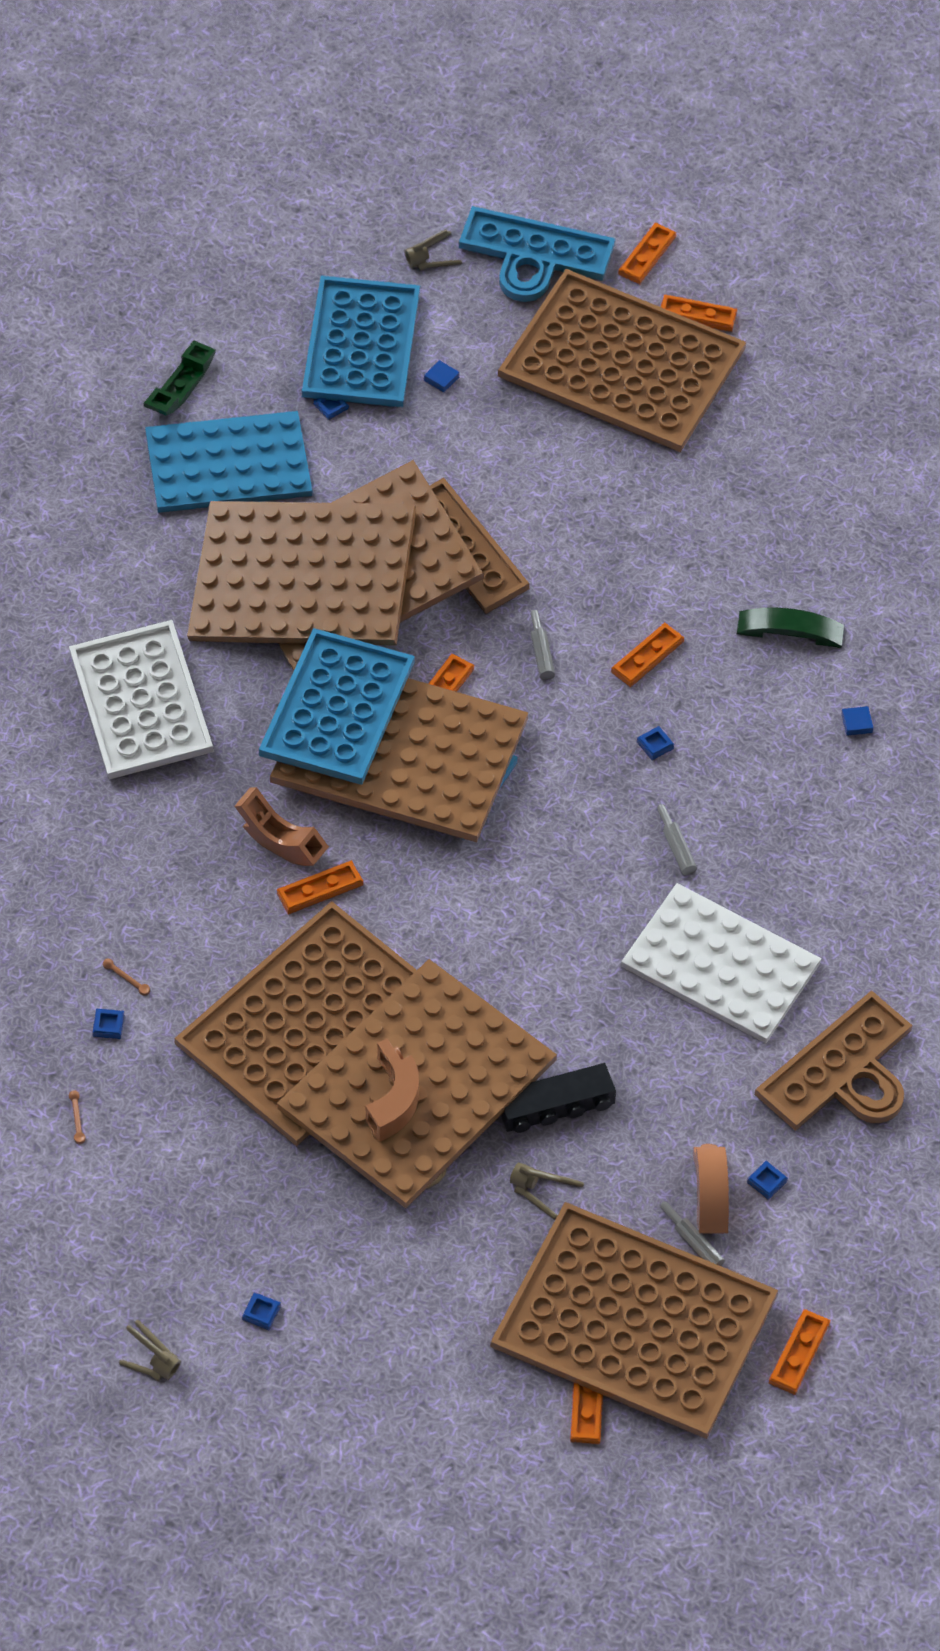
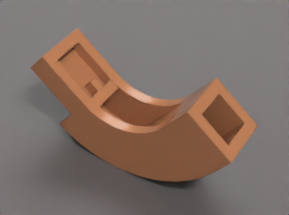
(293, 843)
(398, 1106)
(712, 1188)

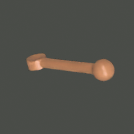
(144, 989)
(79, 1137)

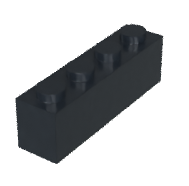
(559, 1097)

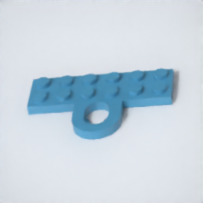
(536, 244)

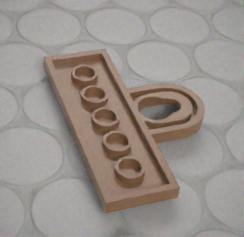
(501, 576)
(834, 1061)

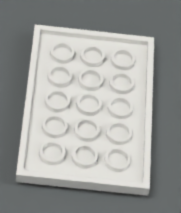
(141, 699)
(721, 962)

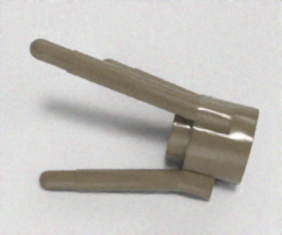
(419, 254)
(527, 1177)
(163, 1361)

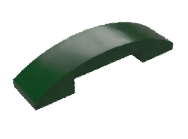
(183, 380)
(791, 623)

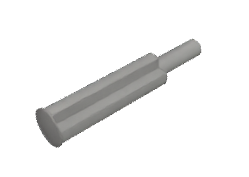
(541, 648)
(677, 843)
(692, 1236)

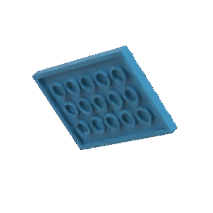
(361, 341)
(228, 461)
(337, 706)

